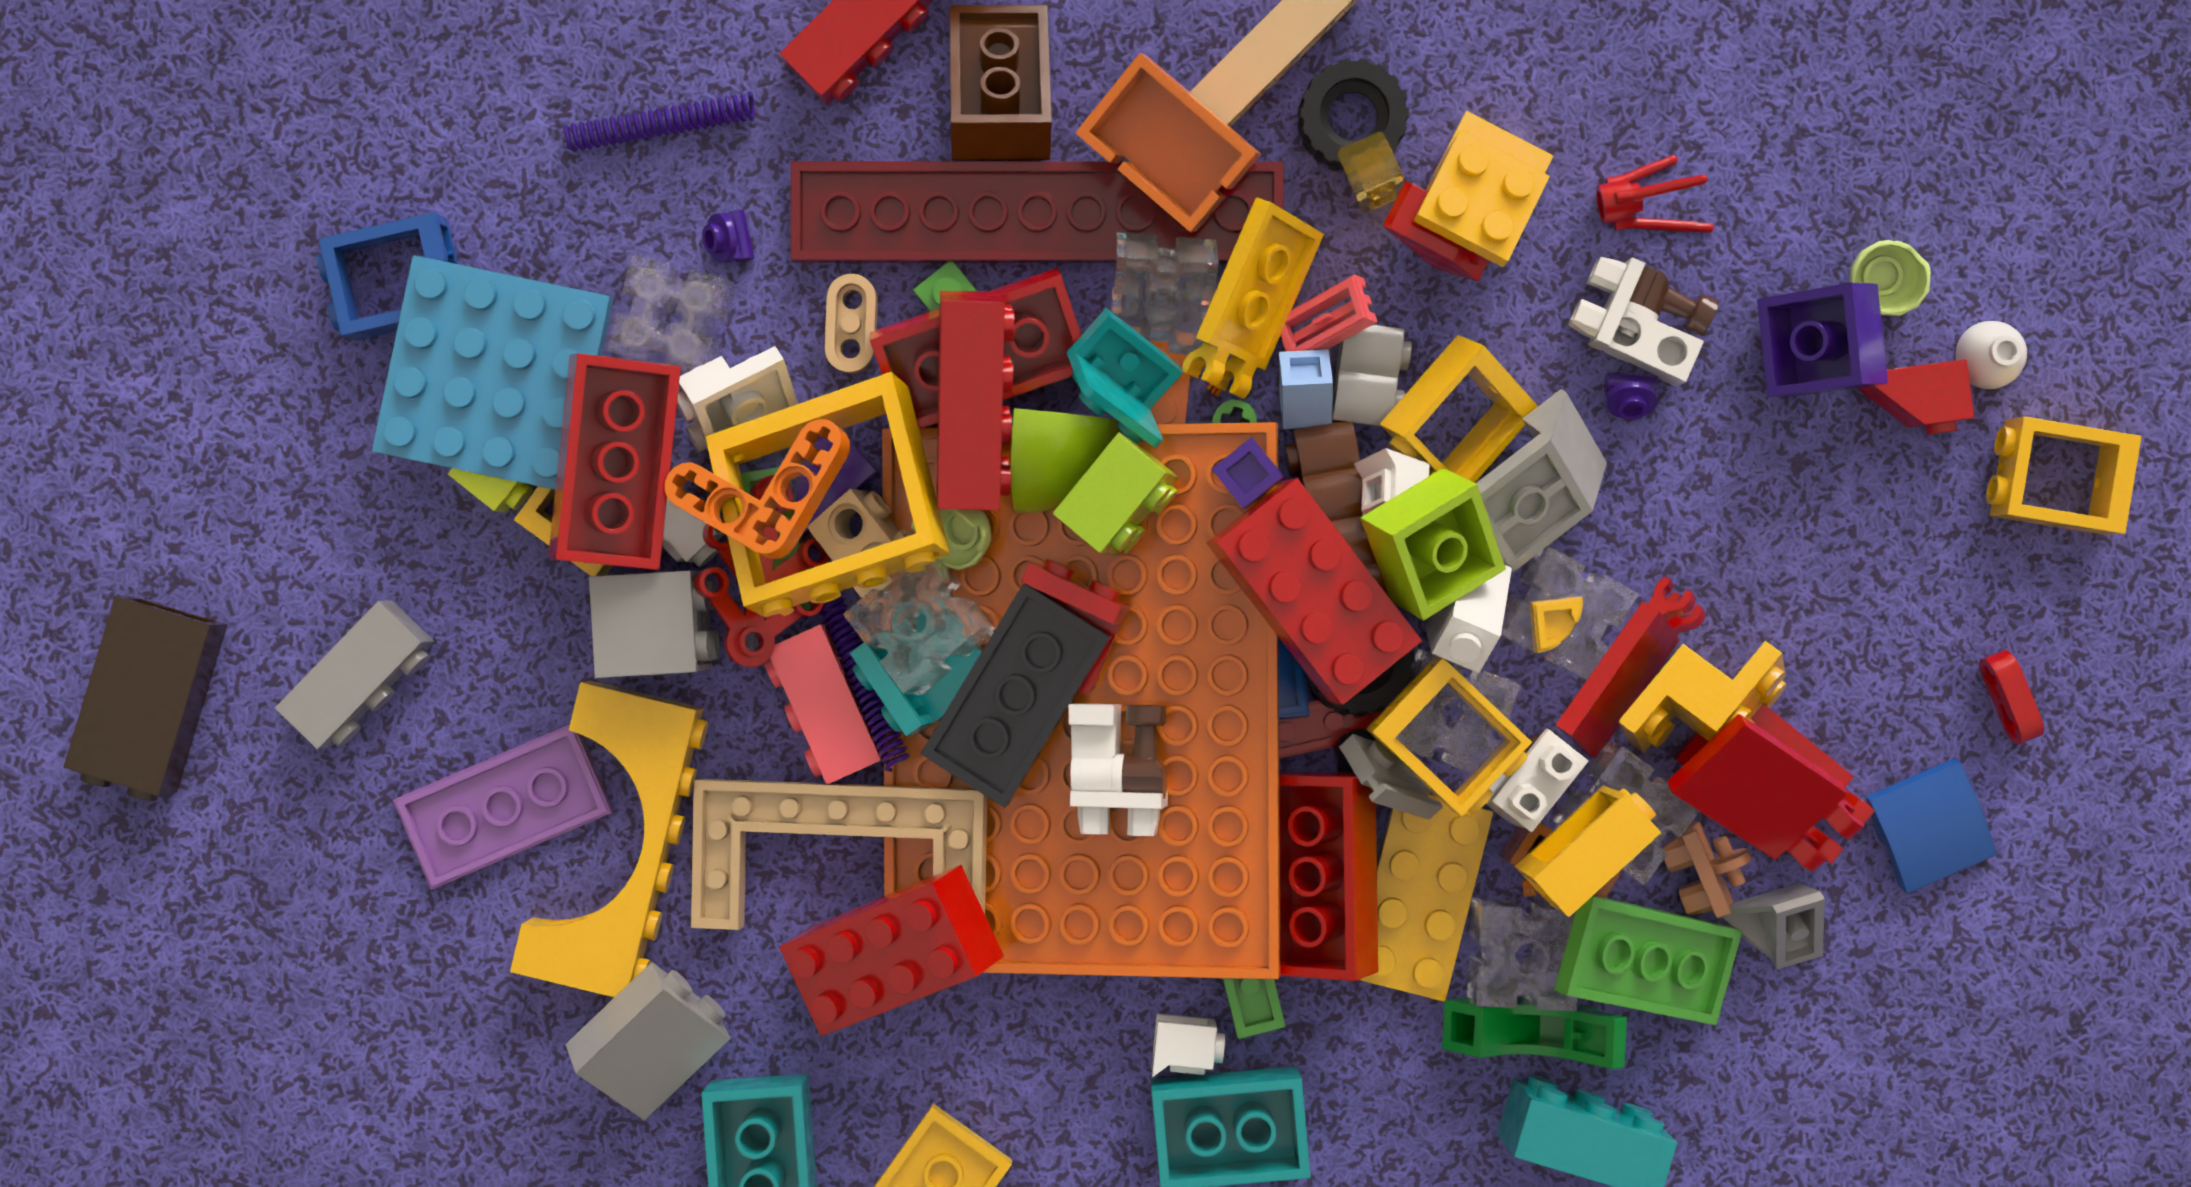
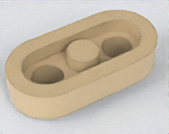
(850, 324)

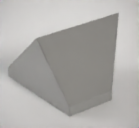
(1782, 923)

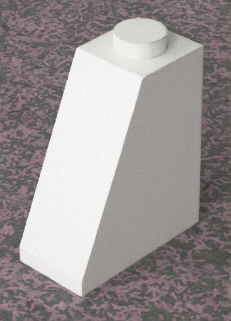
(1471, 625)

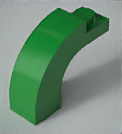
(1572, 1035)

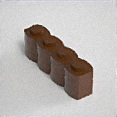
(1325, 467)

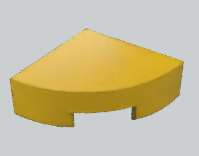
(1553, 621)

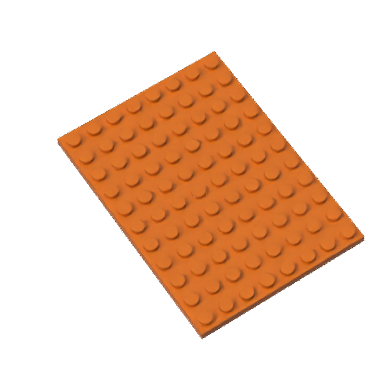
(1208, 883)

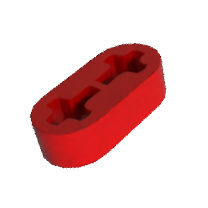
(2011, 697)

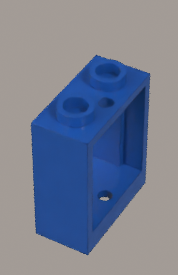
(436, 245)

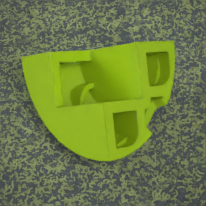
(1053, 454)

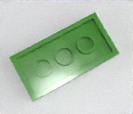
(1648, 960)

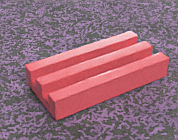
(1359, 306)

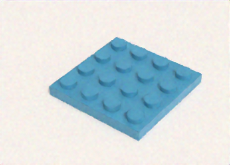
(485, 370)

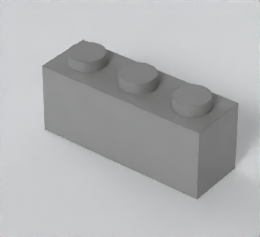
(356, 676)

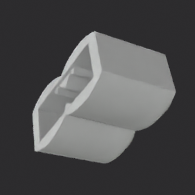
(1369, 374)

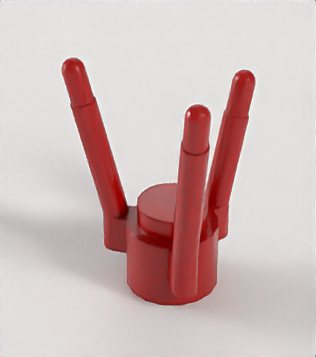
(1620, 200)

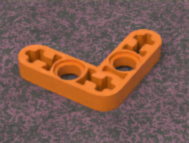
(761, 513)

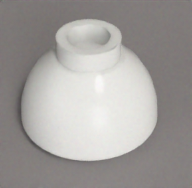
(1993, 354)

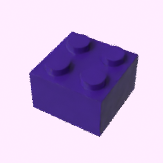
(1822, 340)

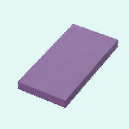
(503, 806)

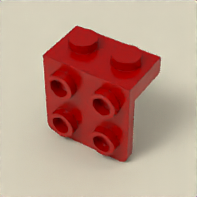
(1093, 603)

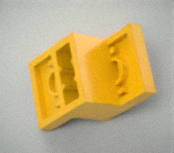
(1484, 189)
(1702, 696)

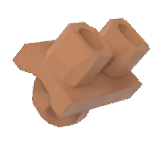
(1711, 890)

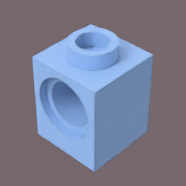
(1305, 388)

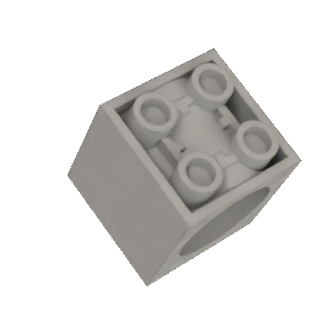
(651, 624)

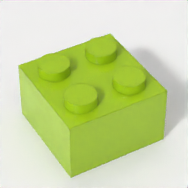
(1117, 496)
(1433, 543)

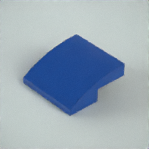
(1931, 825)

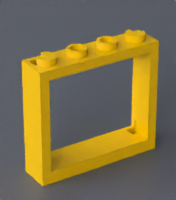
(867, 568)

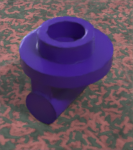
(728, 237)
(1630, 395)

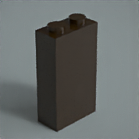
(144, 697)

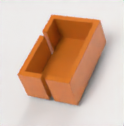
(1173, 142)

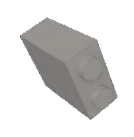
(648, 1040)

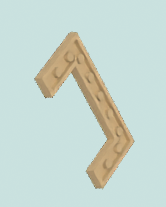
(732, 807)

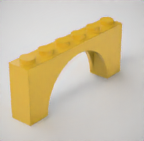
(655, 746)

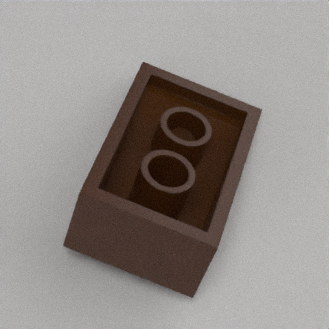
(1000, 82)

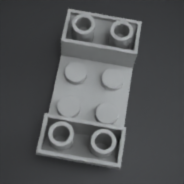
(1544, 483)

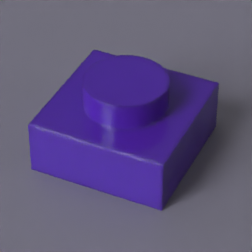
(1248, 473)

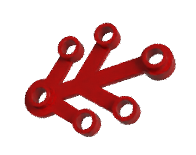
(741, 624)

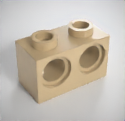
(834, 534)

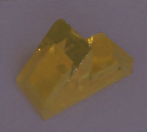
(1372, 171)

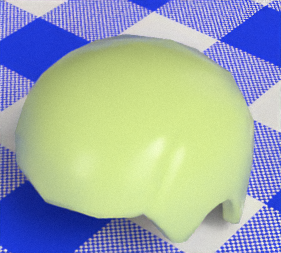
(1898, 271)
(967, 536)

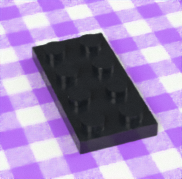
(1016, 694)

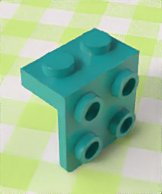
(1122, 375)
(910, 711)

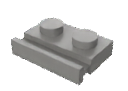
(1388, 777)

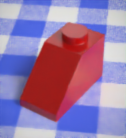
(1430, 246)
(1926, 395)

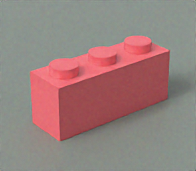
(822, 704)

